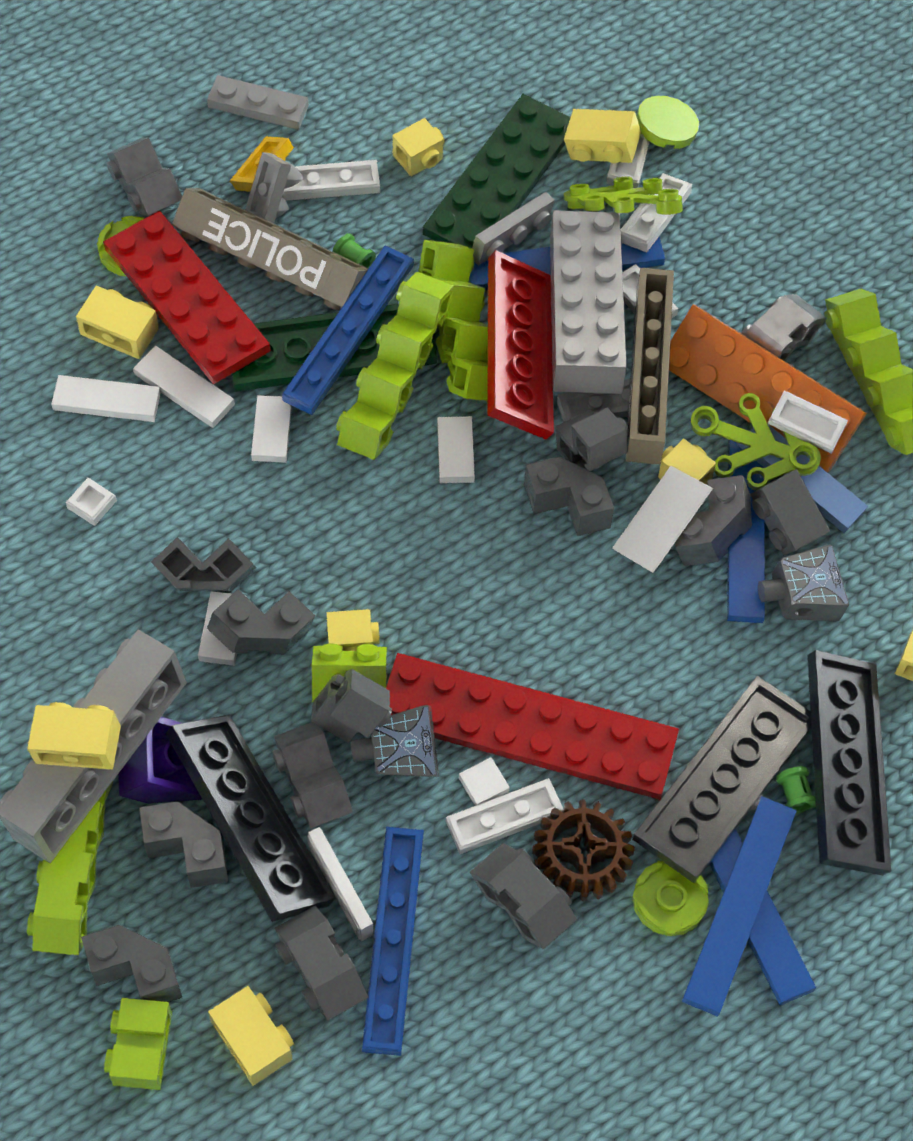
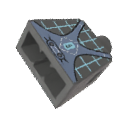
(807, 586)
(402, 745)

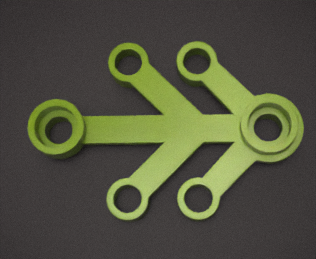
(623, 196)
(759, 443)

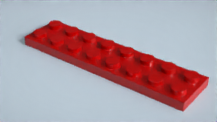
(536, 726)

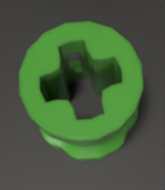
(351, 250)
(797, 788)

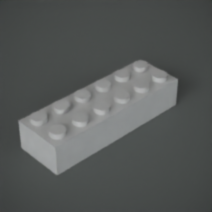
(587, 302)
(56, 799)

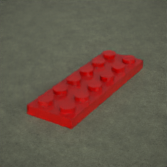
(187, 297)
(519, 346)

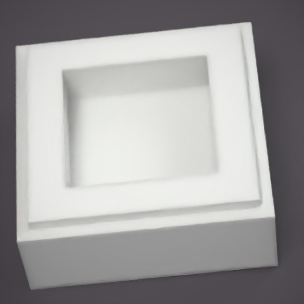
(91, 501)
(484, 782)

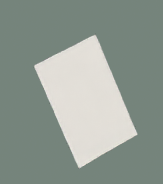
(662, 518)

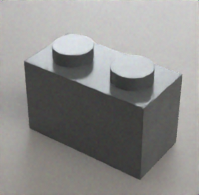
(789, 513)

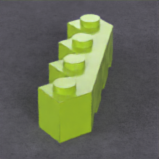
(462, 336)
(875, 363)
(389, 378)
(67, 887)

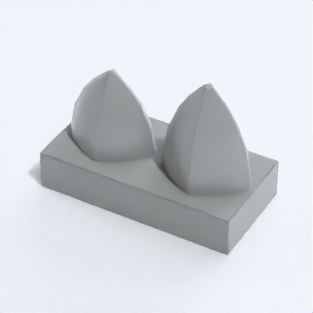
(268, 187)

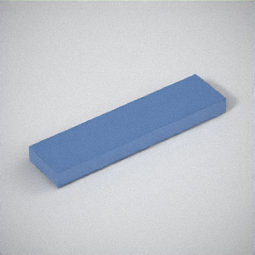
(830, 496)

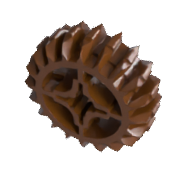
(597, 849)

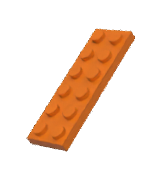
(731, 365)

